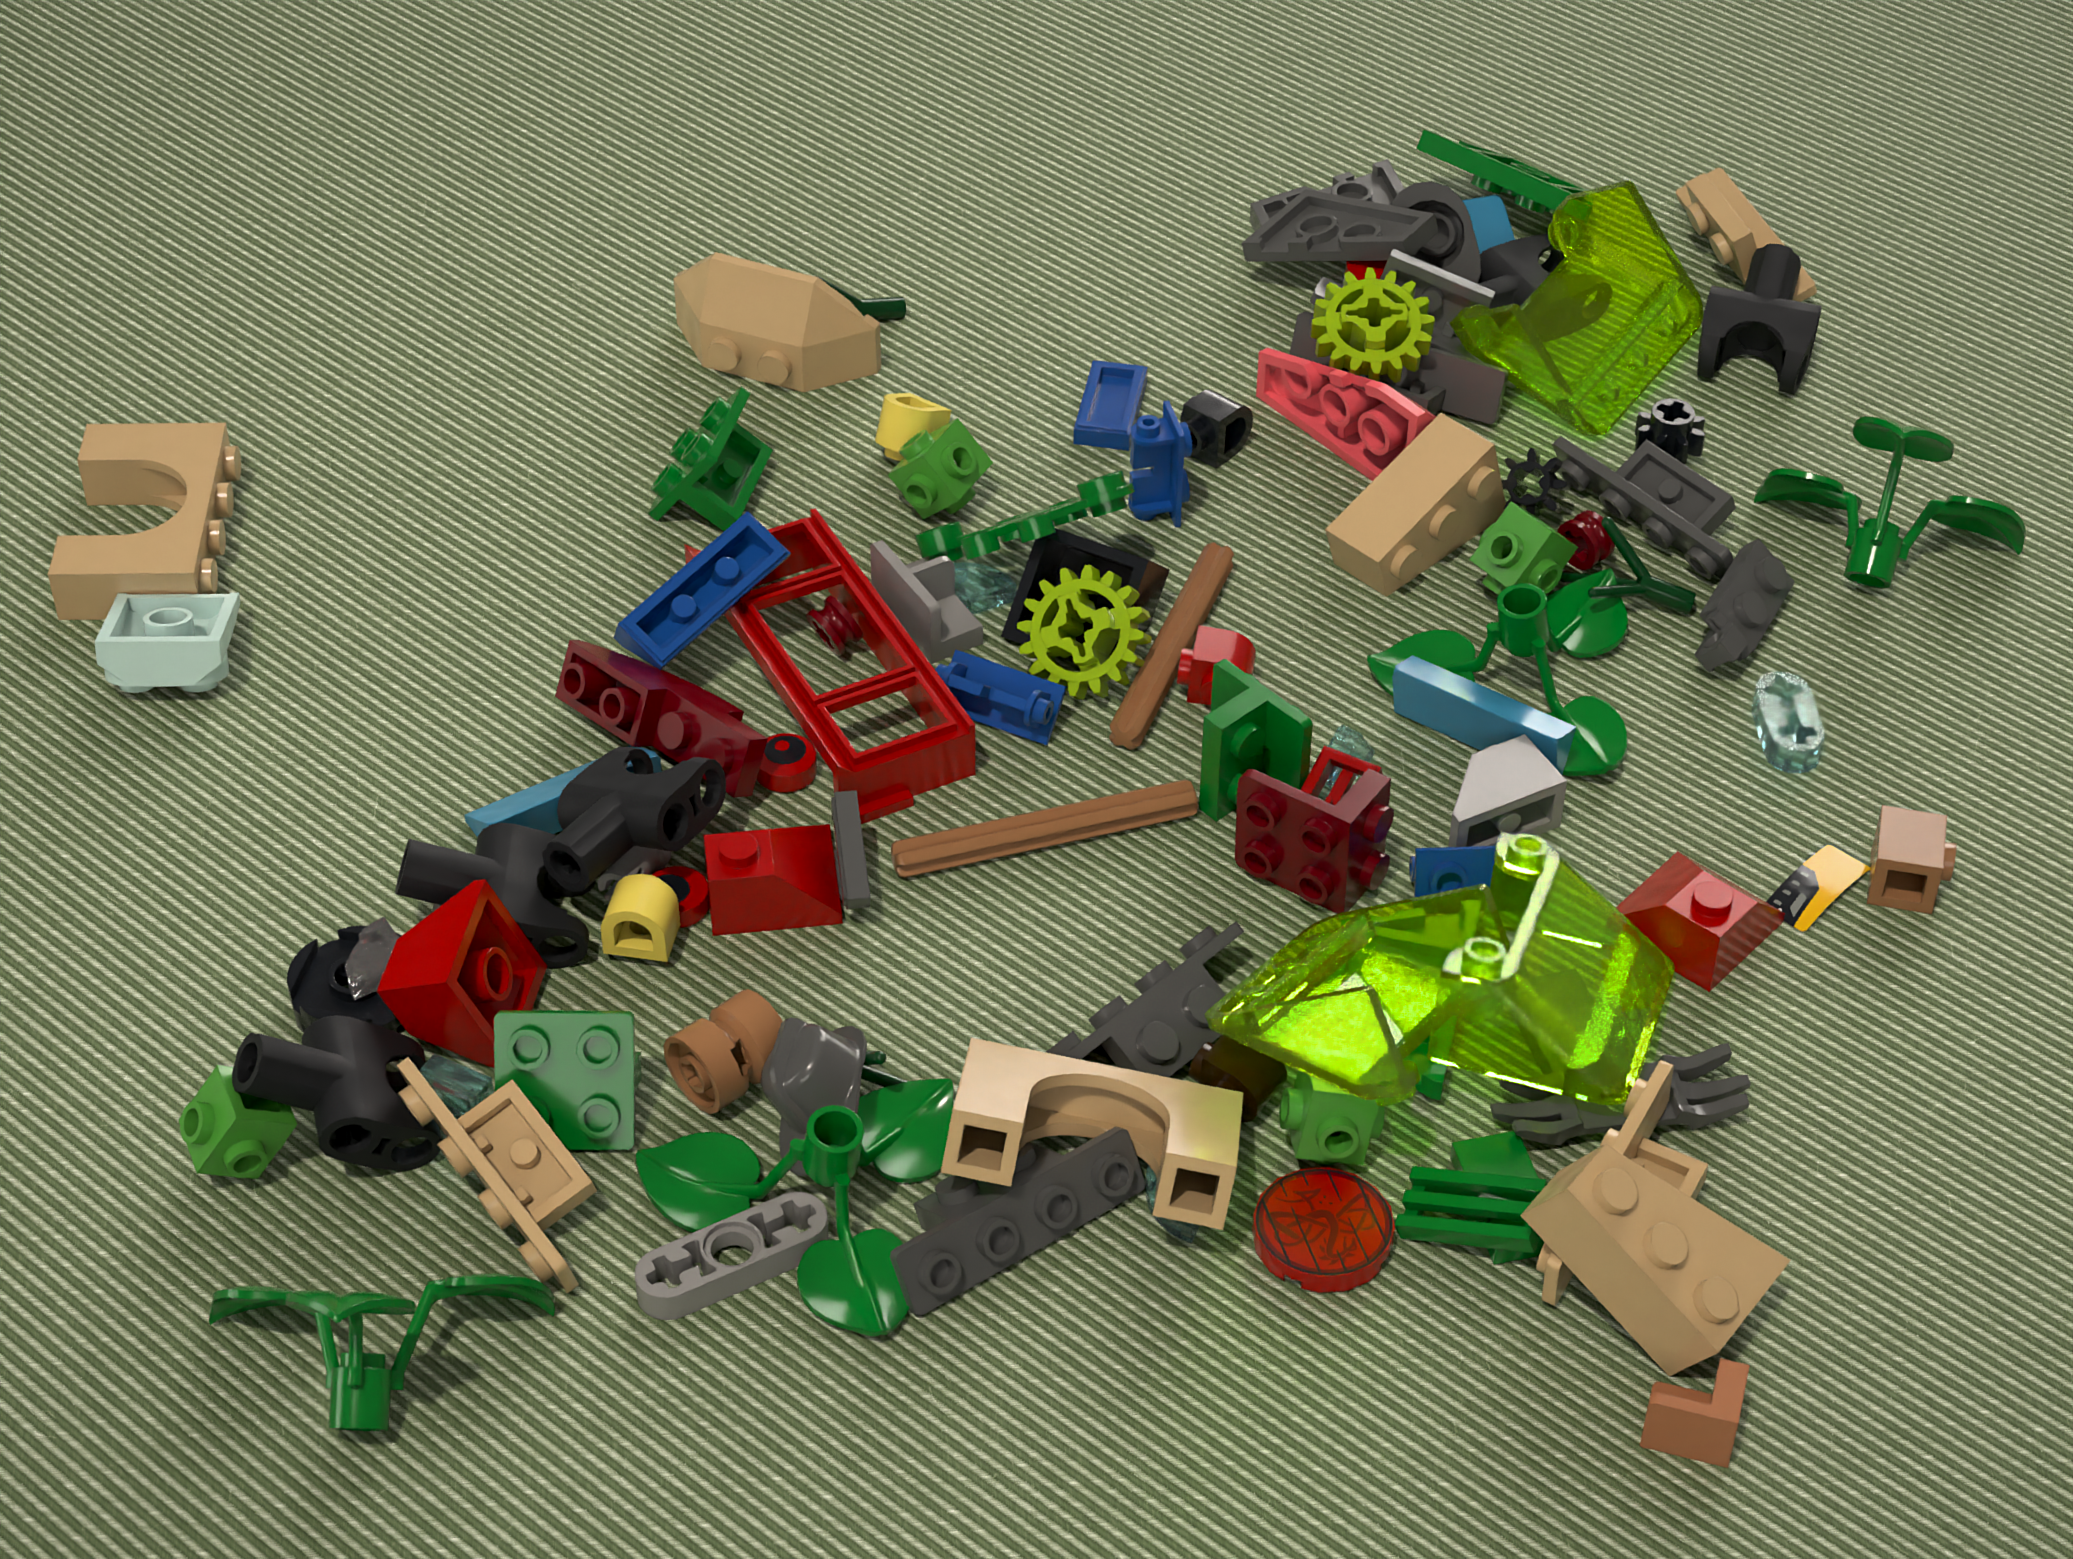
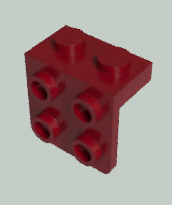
(1311, 845)

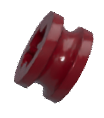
(1589, 537)
(834, 625)

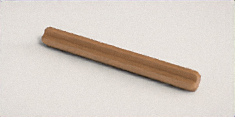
(1163, 658)
(1043, 828)

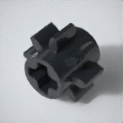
(1672, 428)
(1549, 483)

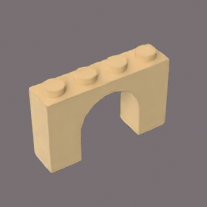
(157, 465)
(1025, 1094)

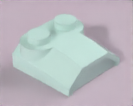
(167, 640)

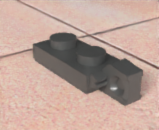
(1743, 605)

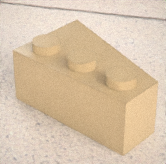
(1419, 507)

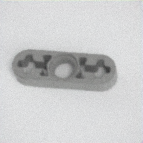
(720, 1280)

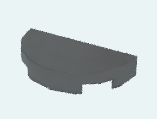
(850, 852)

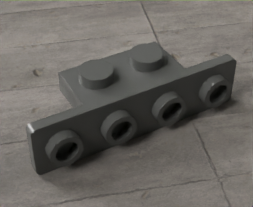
(1445, 291)
(1439, 384)
(1662, 496)
(1164, 1023)
(987, 1226)

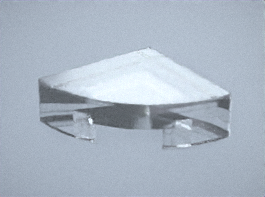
(370, 958)

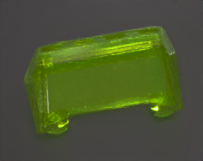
(1600, 317)
(1358, 991)
(1569, 998)

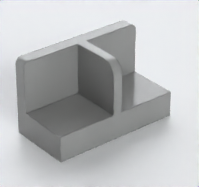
(925, 602)

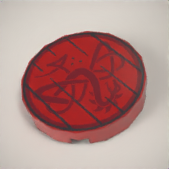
(1323, 1229)

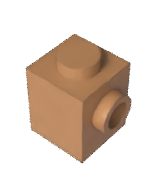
(1909, 859)

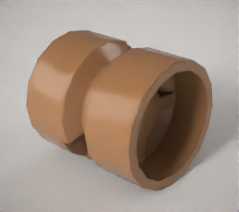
(723, 1054)

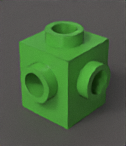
(928, 470)
(1522, 551)
(1328, 1122)
(232, 1130)

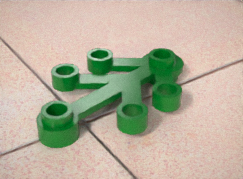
(1101, 494)

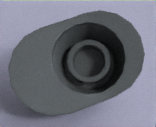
(1455, 243)
(811, 1071)

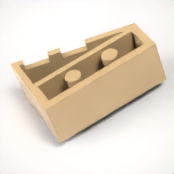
(1653, 1256)

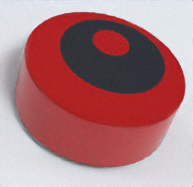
(787, 763)
(690, 890)

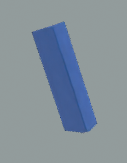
(701, 592)

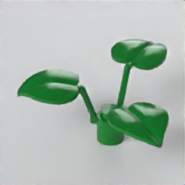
(1877, 544)
(1525, 627)
(840, 1280)
(361, 1383)

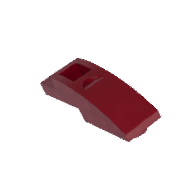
(660, 711)

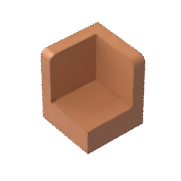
(1694, 1421)

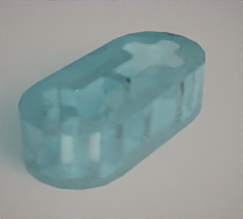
(1800, 721)

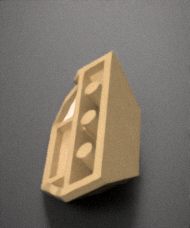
(773, 324)

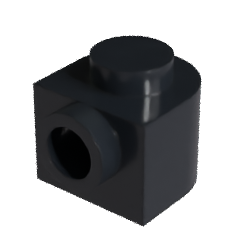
(1216, 426)

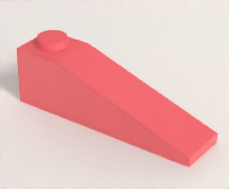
(1343, 411)

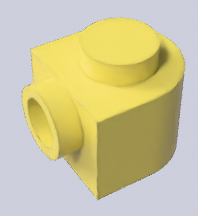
(904, 417)
(641, 907)

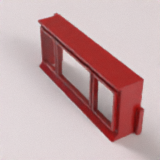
(890, 772)

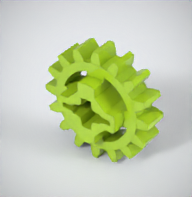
(1372, 326)
(1073, 609)

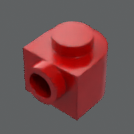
(1211, 647)

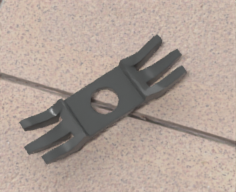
(1689, 1103)

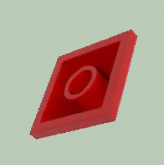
(771, 879)
(1699, 919)
(461, 971)

